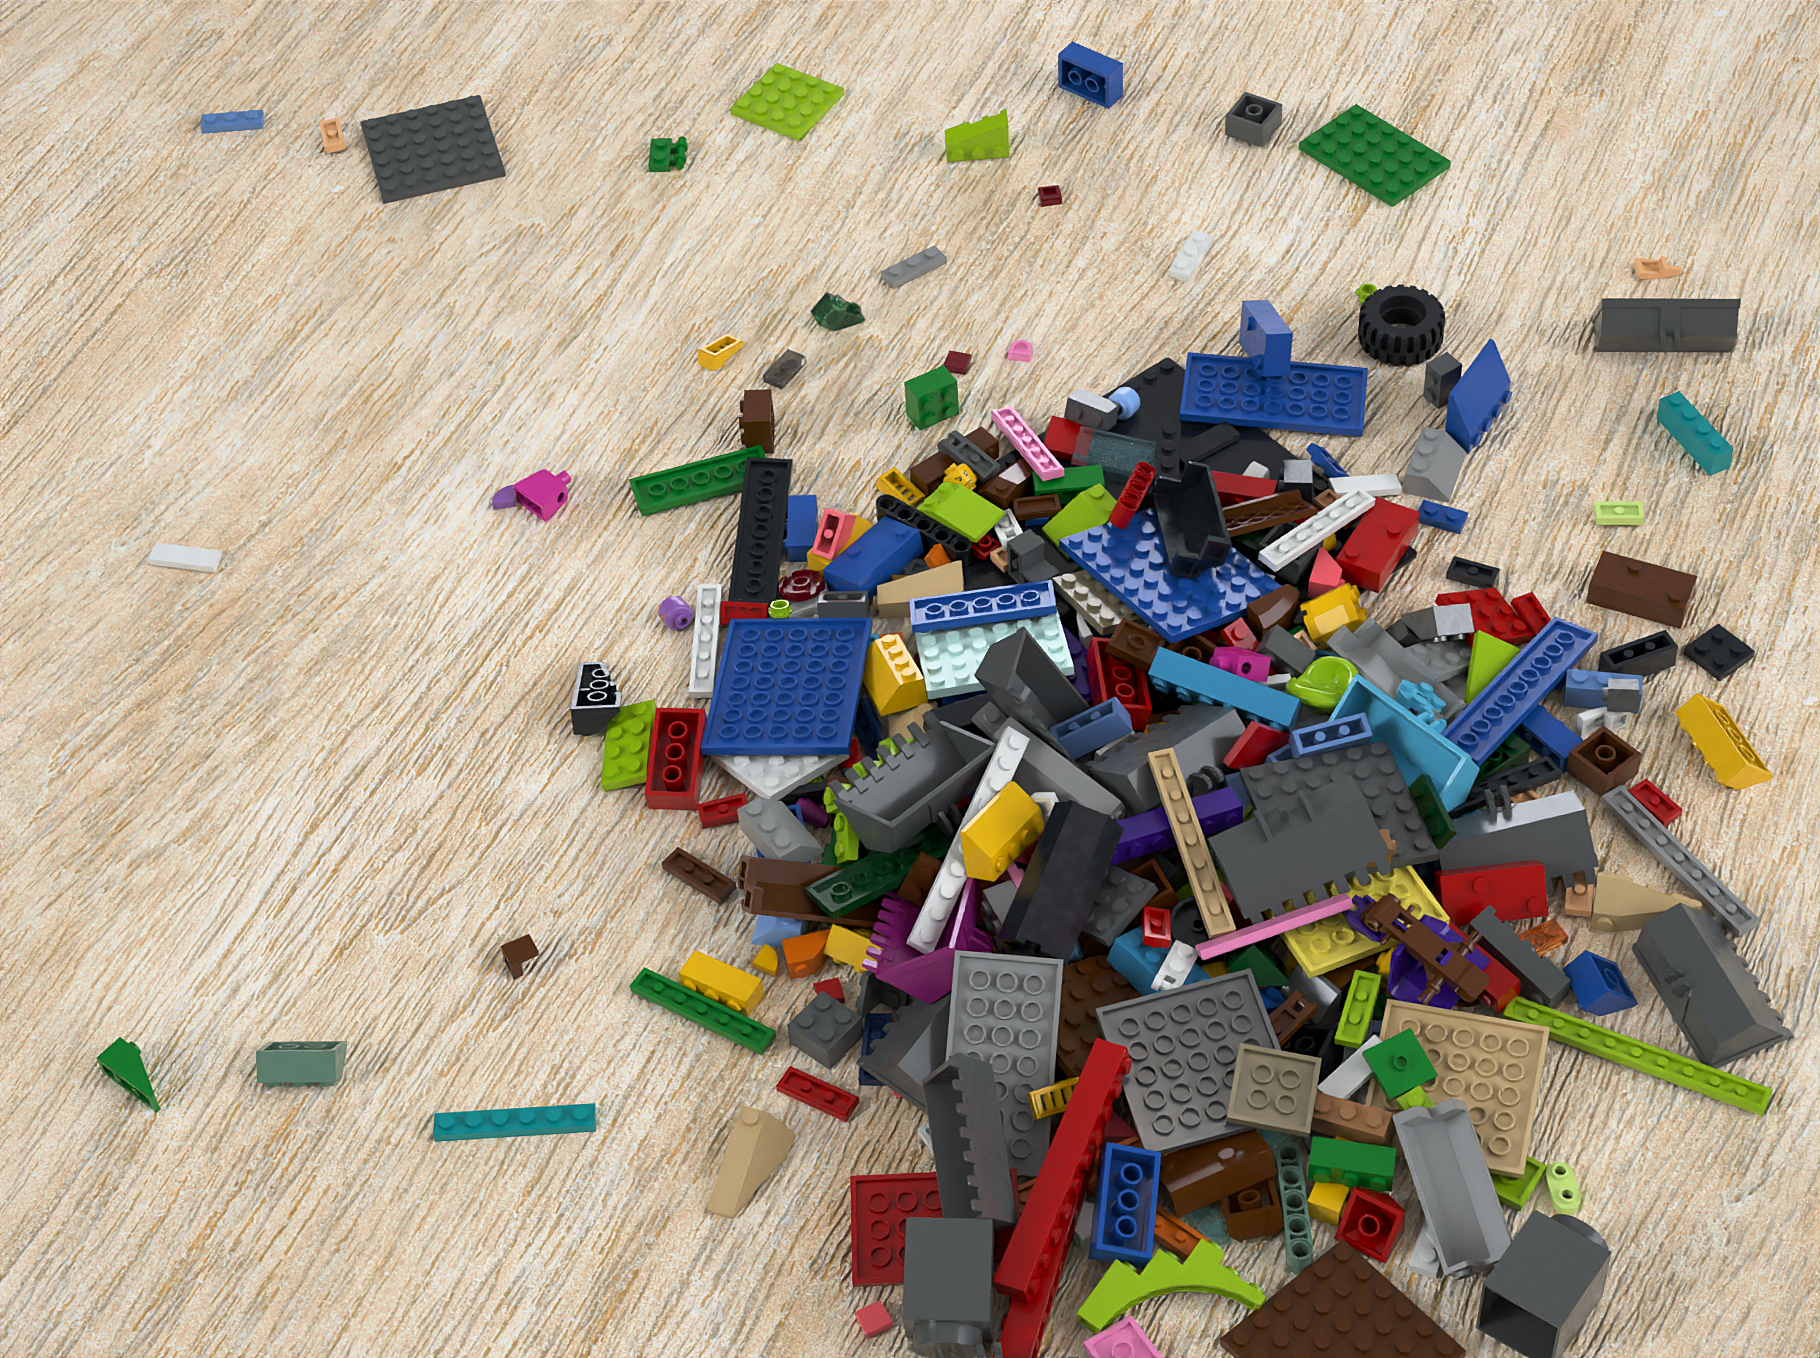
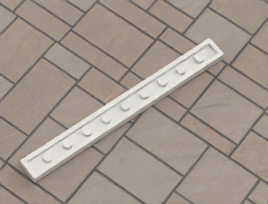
(953, 871)

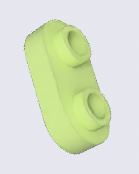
(1562, 1185)

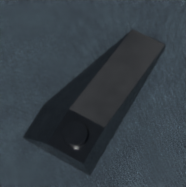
(594, 699)

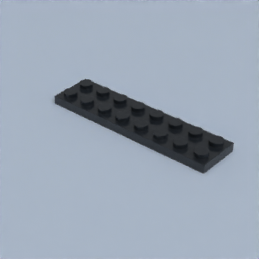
(761, 530)

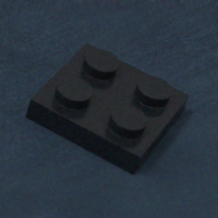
(1719, 652)

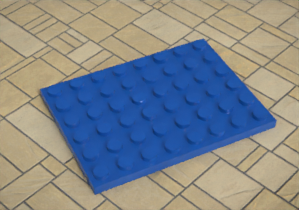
(1137, 572)
(788, 687)

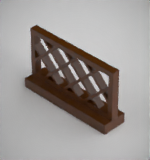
(1266, 512)

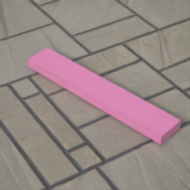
(1027, 443)
(1274, 926)

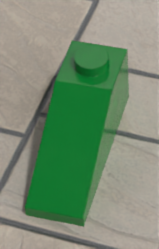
(125, 1067)

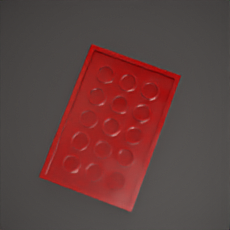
(879, 1222)

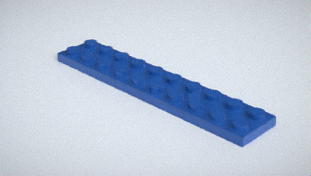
(1519, 688)

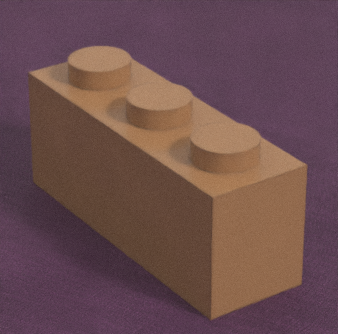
(1352, 1121)

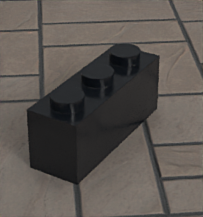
(1640, 656)

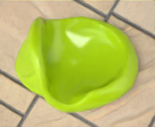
(1322, 684)

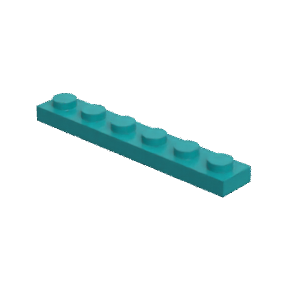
(514, 1122)

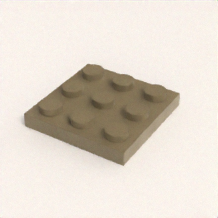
(1274, 1090)

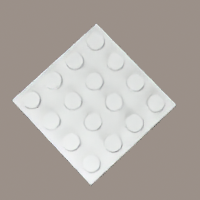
(776, 774)

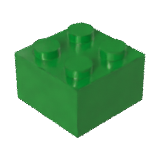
(931, 397)

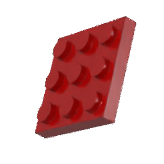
(1489, 615)

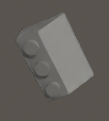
(1434, 465)
(777, 831)

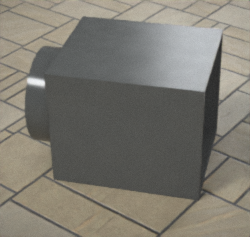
(948, 1285)
(1544, 1285)

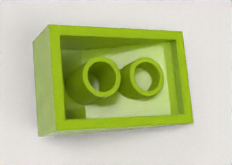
(961, 510)
(1082, 513)

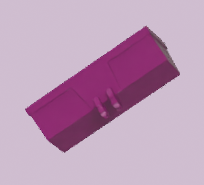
(918, 973)

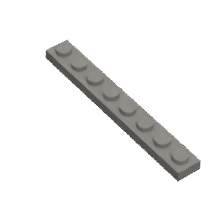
(1680, 861)

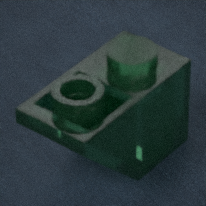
(836, 313)

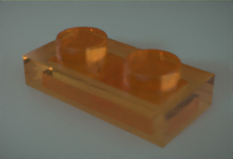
(1545, 936)

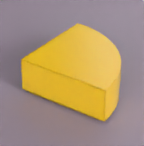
(766, 961)

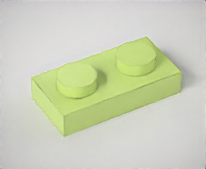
(1619, 513)

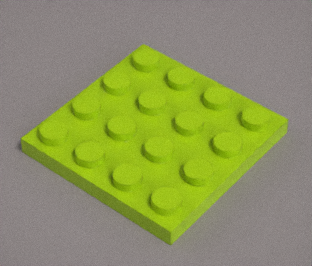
(787, 101)

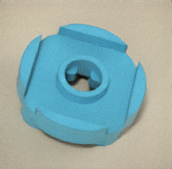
(1418, 697)

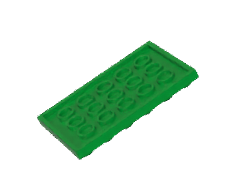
(1374, 155)

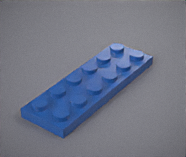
(982, 606)

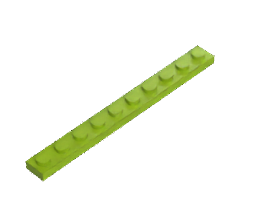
(1642, 1056)

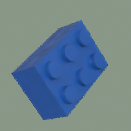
(1090, 75)

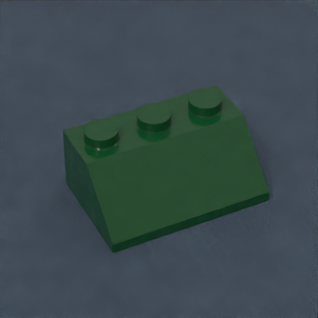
(1263, 961)

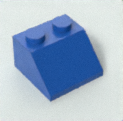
(1599, 985)

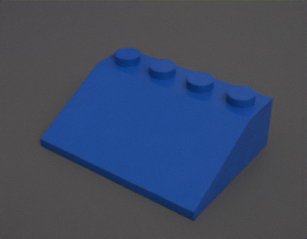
(1478, 398)

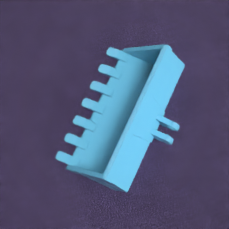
(1413, 742)

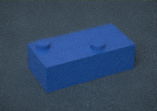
(1265, 338)
(874, 557)
(1125, 1205)

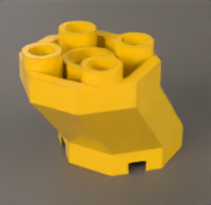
(1332, 611)

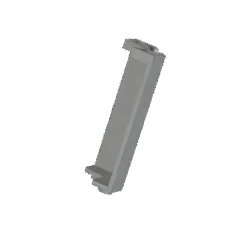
(1378, 661)
(1047, 771)
(1454, 1187)

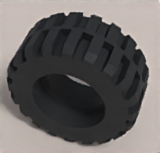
(1400, 344)

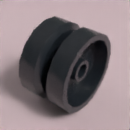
(1188, 925)

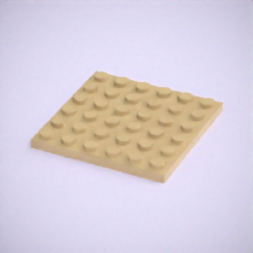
(1481, 1061)

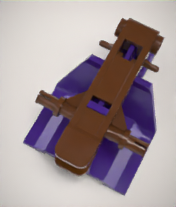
(1431, 961)

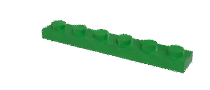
(703, 1011)

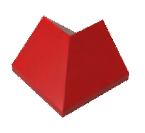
(1372, 1223)

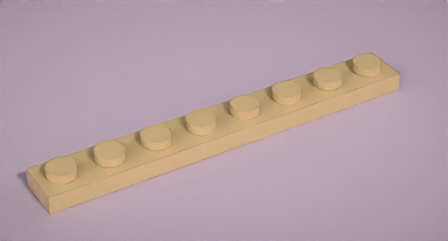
(1191, 843)

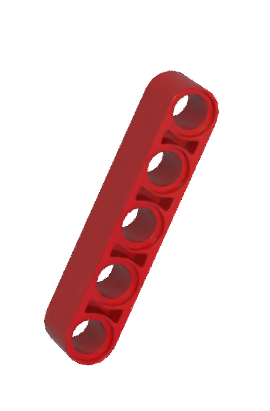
(1132, 495)

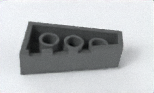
(1538, 976)

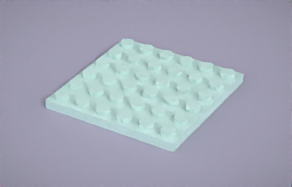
(954, 655)

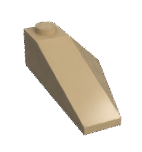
(1627, 906)
(753, 1152)

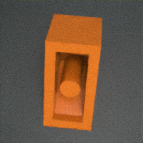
(805, 953)

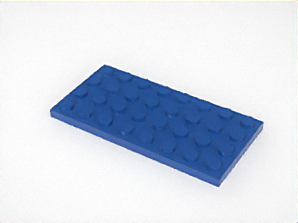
(1308, 400)

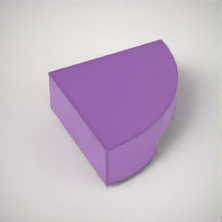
(504, 498)

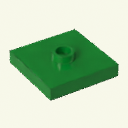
(1399, 1064)

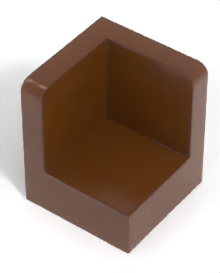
(518, 952)

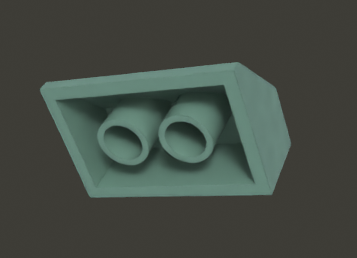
(301, 1063)

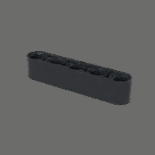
(931, 531)

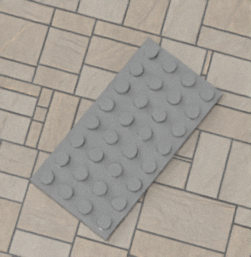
(1009, 1017)

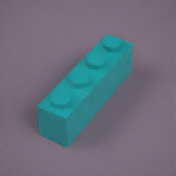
(1694, 433)

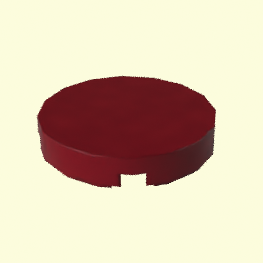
(801, 585)

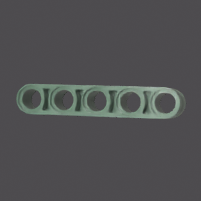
(1297, 1218)

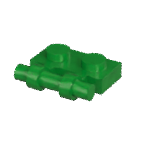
(661, 154)

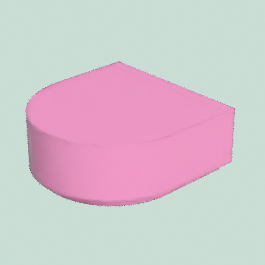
(1020, 351)

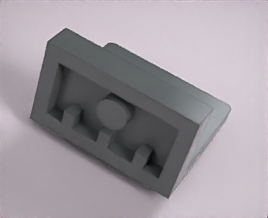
(877, 991)

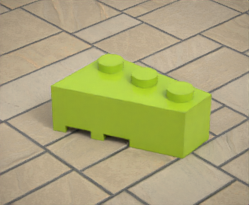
(979, 139)

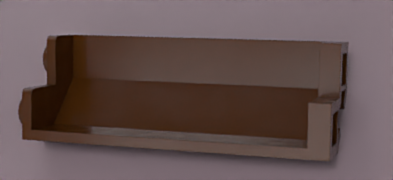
(779, 890)

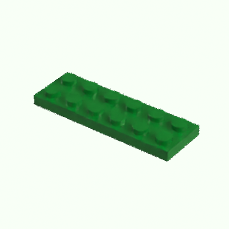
(692, 481)

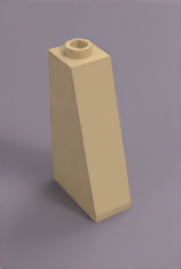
(894, 596)

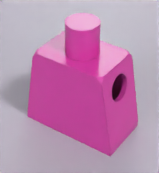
(543, 492)
(1232, 659)

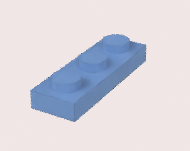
(232, 121)

